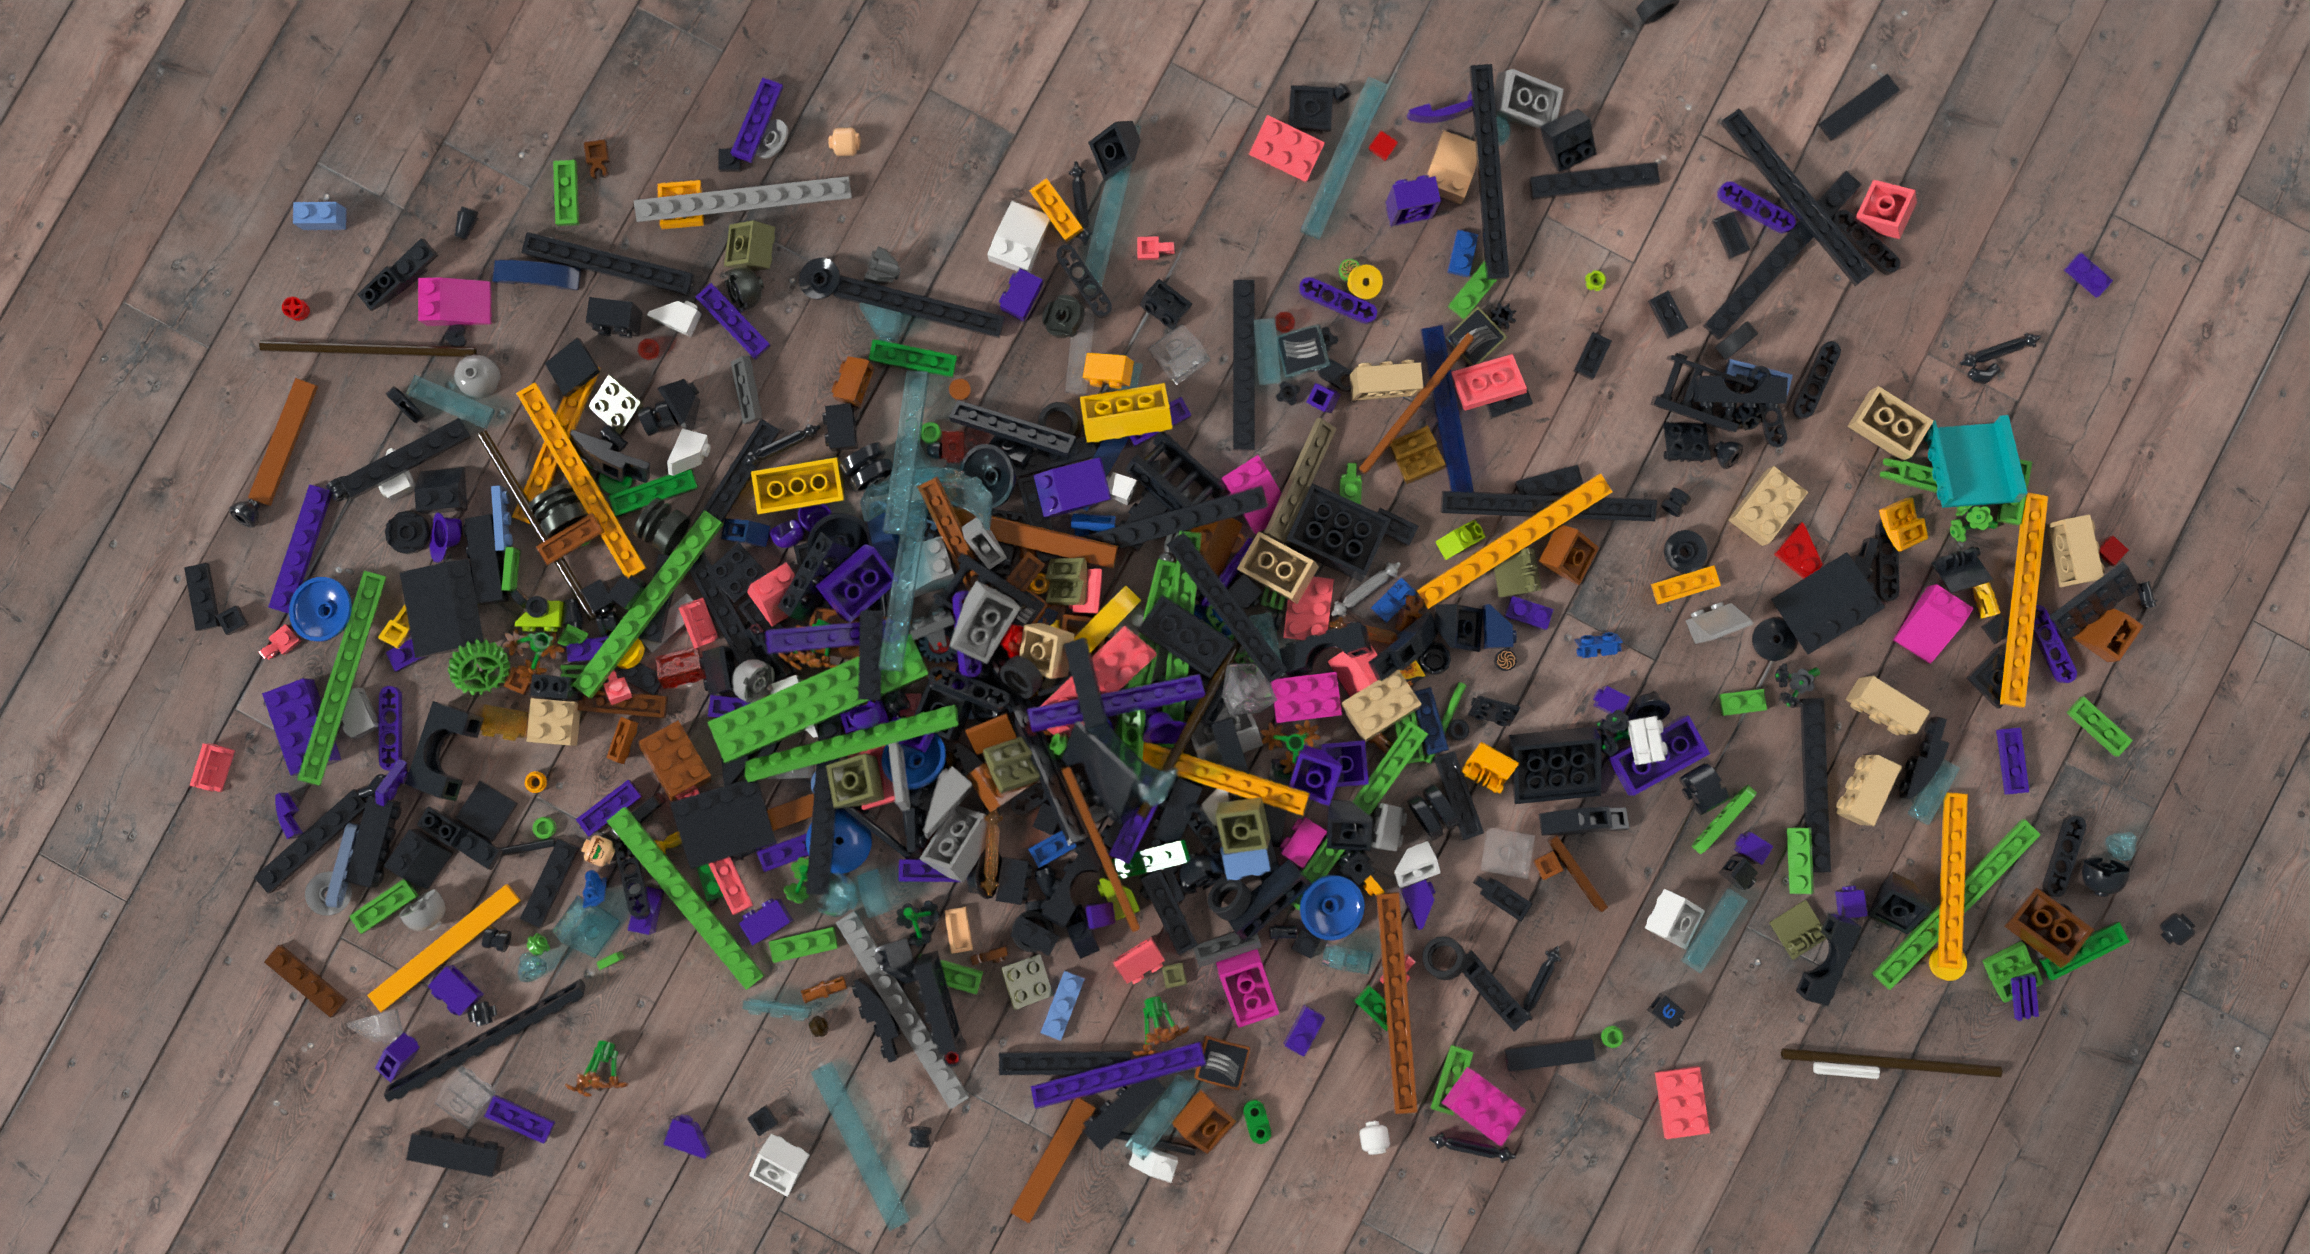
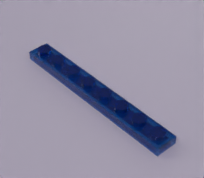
(1447, 412)

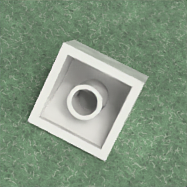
(1674, 919)
(779, 1164)

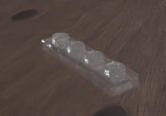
(1079, 347)

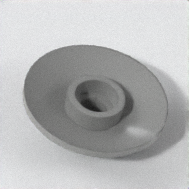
(773, 139)
(316, 897)

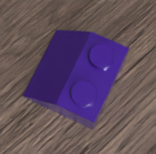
(1353, 758)
(1316, 774)

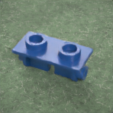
(1608, 643)
(594, 889)

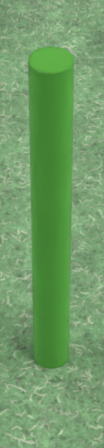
(1449, 713)

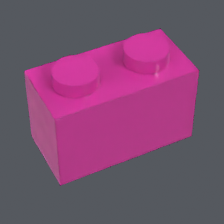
(1303, 841)

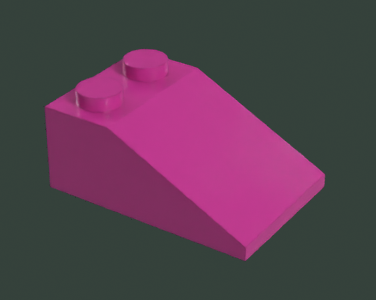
(454, 301)
(1250, 475)
(1932, 623)
(1247, 988)

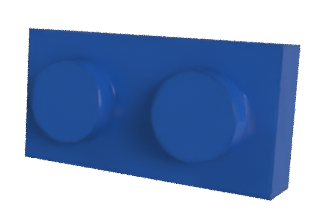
(1462, 253)
(1050, 849)

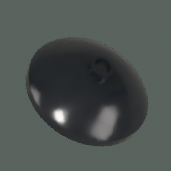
(983, 463)
(844, 526)

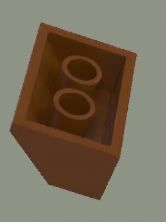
(1218, 541)
(2049, 928)

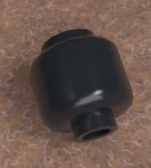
(2177, 929)

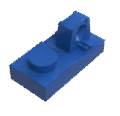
(1085, 522)
(1393, 600)

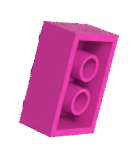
(1306, 697)
(1484, 1106)

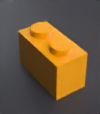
(1108, 370)

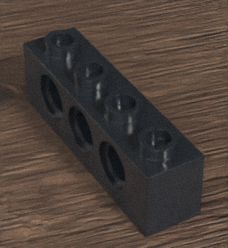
(802, 594)

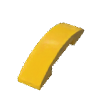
(1108, 617)
(397, 630)

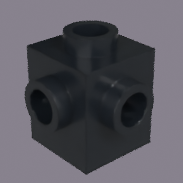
(1355, 865)

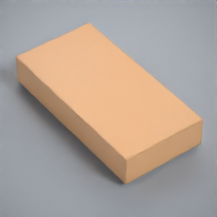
(958, 930)

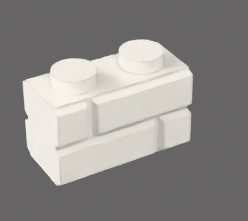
(1647, 740)

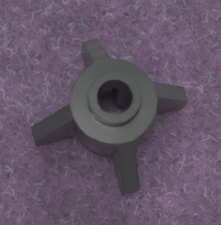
(882, 267)

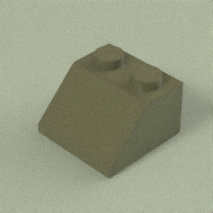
(750, 245)
(855, 781)

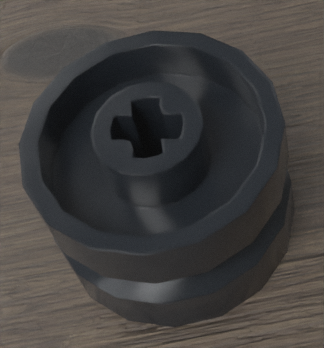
(866, 466)
(1433, 811)

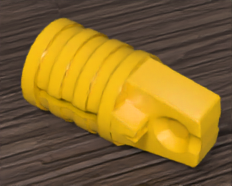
(1985, 600)

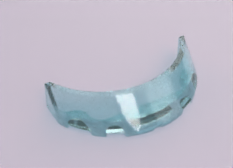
(961, 490)
(1152, 782)

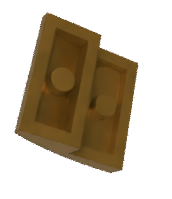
(1417, 454)

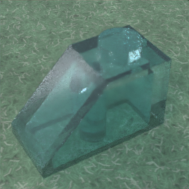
(884, 322)
(873, 893)
(1347, 959)

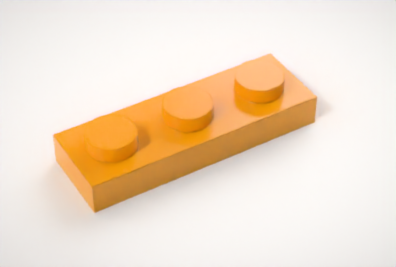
(1056, 210)
(1685, 585)

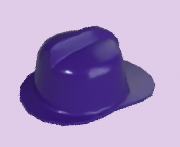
(445, 534)
(1162, 728)

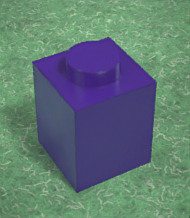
(1323, 398)
(1610, 700)
(1752, 847)
(1851, 902)

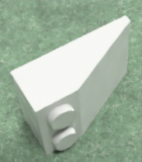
(1018, 237)

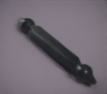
(1080, 202)
(2000, 350)
(781, 445)
(1541, 980)
(1472, 1147)

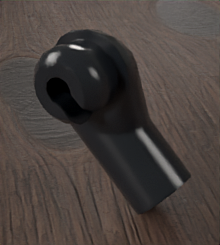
(370, 789)

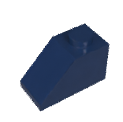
(745, 532)
(884, 543)
(1497, 630)

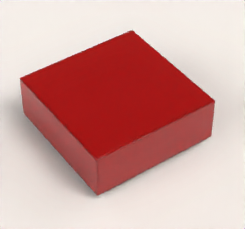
(1383, 145)
(2112, 550)

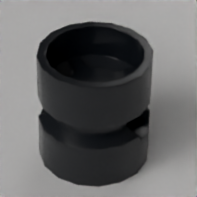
(650, 420)

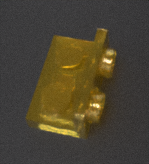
(503, 721)

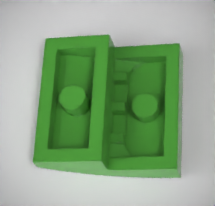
(2009, 964)

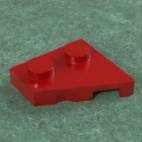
(1799, 552)
(1012, 640)

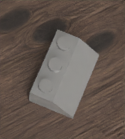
(1205, 742)
(957, 844)

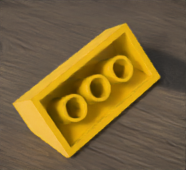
(1126, 413)
(798, 485)

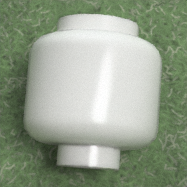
(1374, 1138)

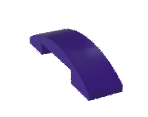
(1425, 114)

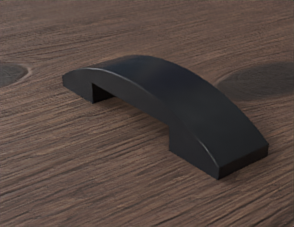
(1274, 815)
(1494, 992)

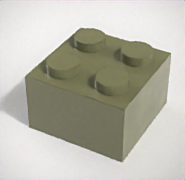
(1243, 825)

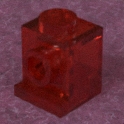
(957, 438)

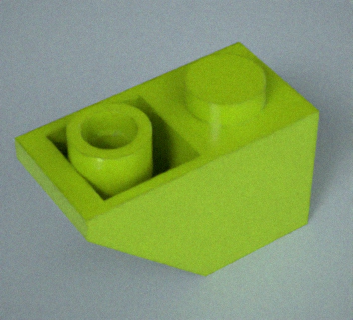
(1460, 539)
(550, 622)
(1105, 889)

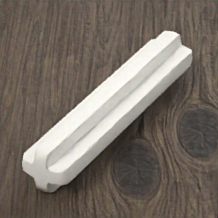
(1846, 1070)

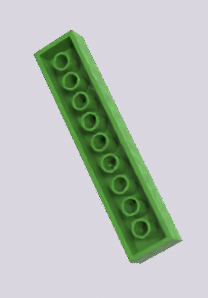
(805, 705)

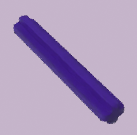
(1231, 570)

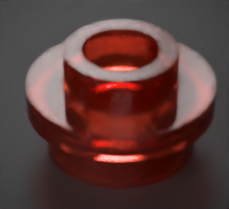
(1287, 316)
(646, 343)

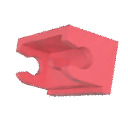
(698, 622)
(212, 767)

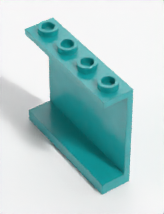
(1976, 464)

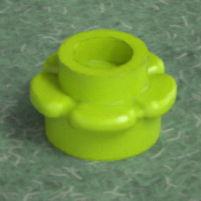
(1599, 276)

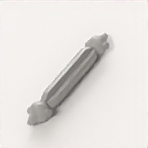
(1365, 589)

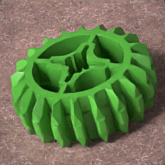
(468, 676)

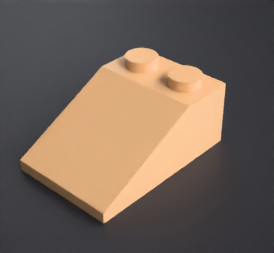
(1453, 166)

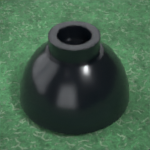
(1728, 453)
(245, 512)

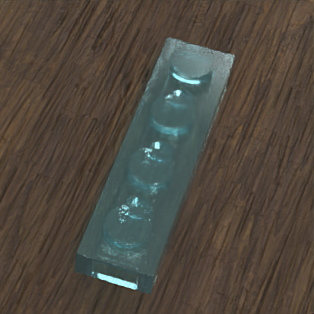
(450, 402)
(1714, 930)
(1160, 1117)

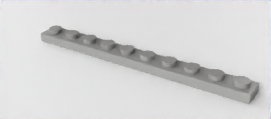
(742, 199)
(903, 1011)

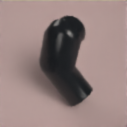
(1983, 376)

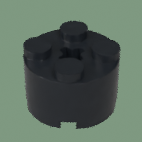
(1704, 788)

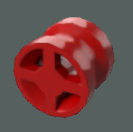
(291, 305)

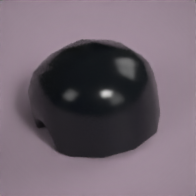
(1435, 659)

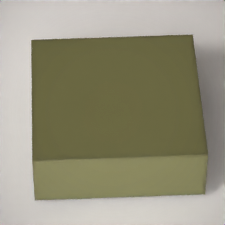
(1174, 975)

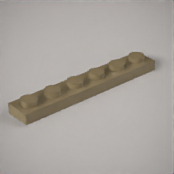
(1300, 480)

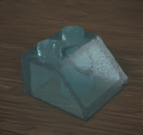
(585, 928)

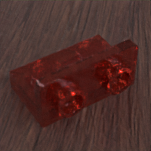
(679, 668)

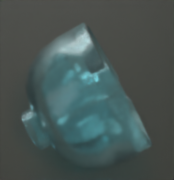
(841, 897)

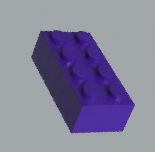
(293, 716)
(1683, 749)

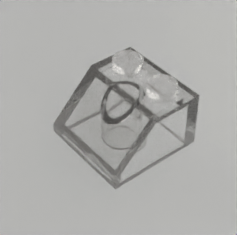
(1179, 354)
(1246, 689)
(1507, 853)
(465, 1096)

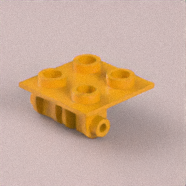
(1489, 767)

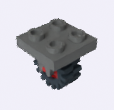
(935, 635)

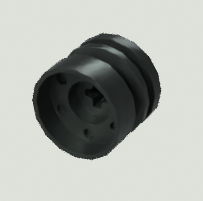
(557, 508)
(661, 526)

